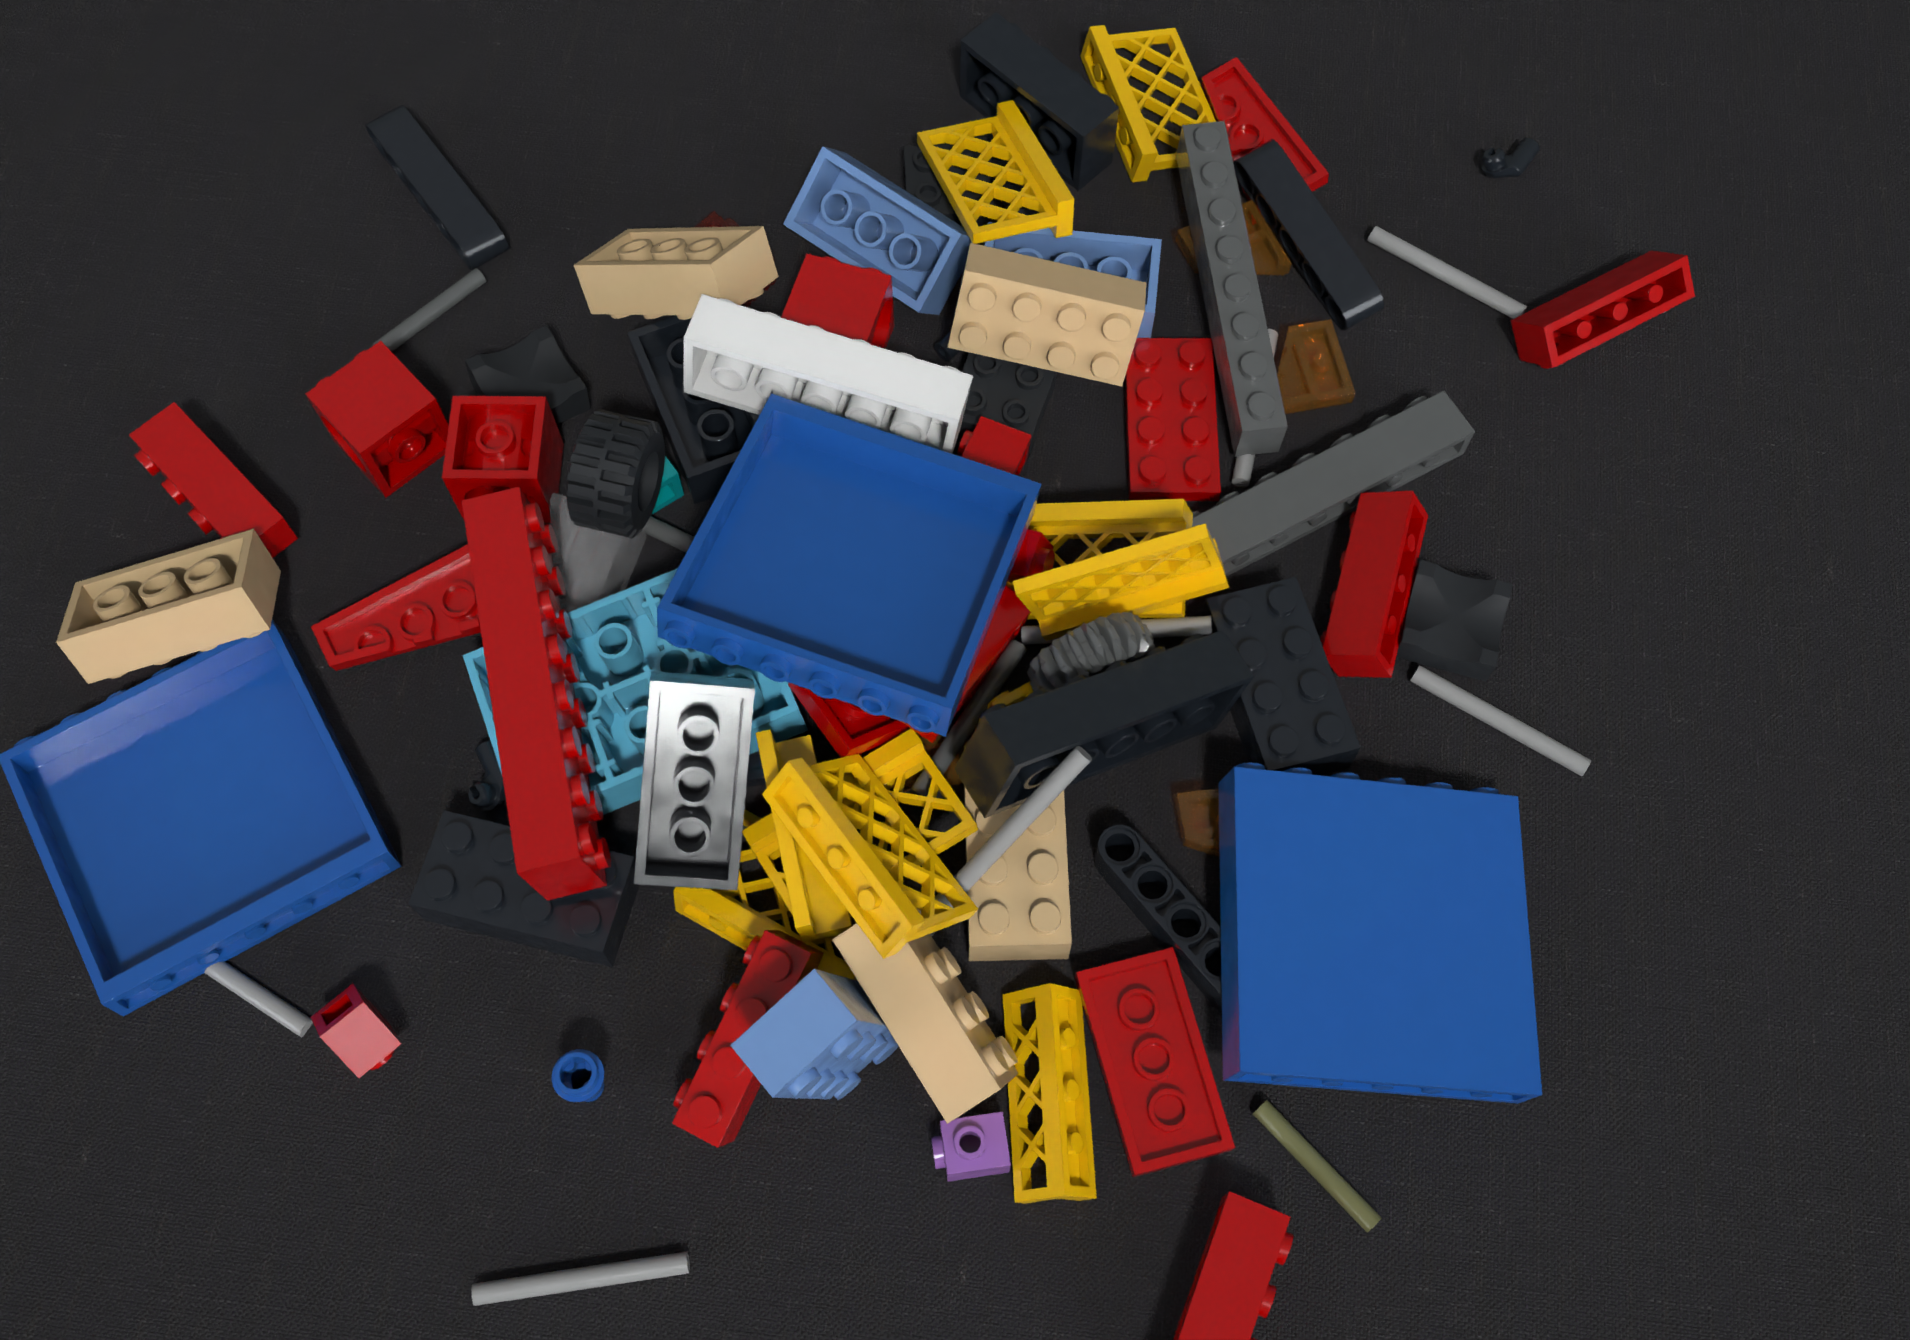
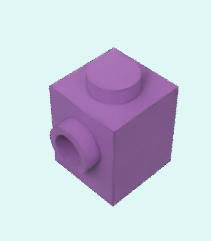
(972, 1147)

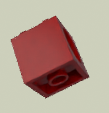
(843, 300)
(381, 418)
(502, 446)

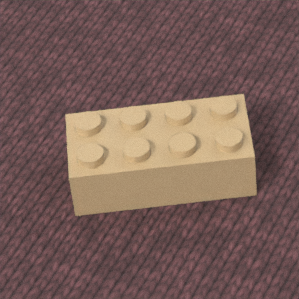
(670, 268)
(1047, 314)
(170, 607)
(1024, 893)
(932, 1020)

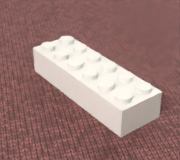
(748, 354)

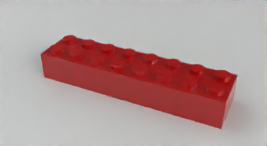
(534, 696)

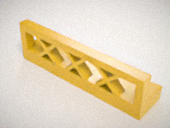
(813, 903)
(1058, 1089)

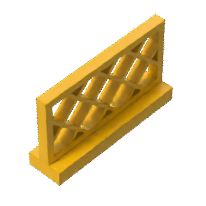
(1110, 76)
(1027, 167)
(1109, 521)
(1124, 581)
(892, 766)
(855, 865)
(740, 923)

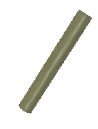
(1317, 1166)

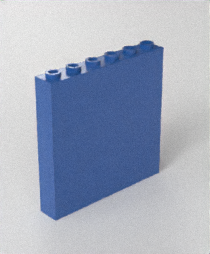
(851, 564)
(195, 817)
(1374, 937)

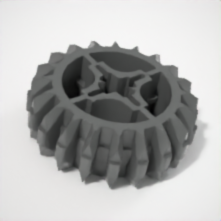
(1090, 650)

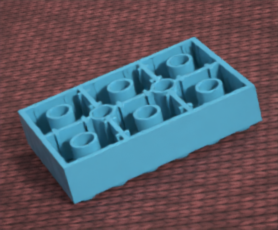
(615, 654)

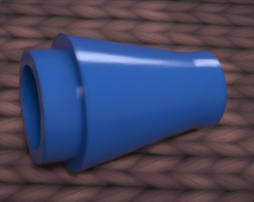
(572, 1069)

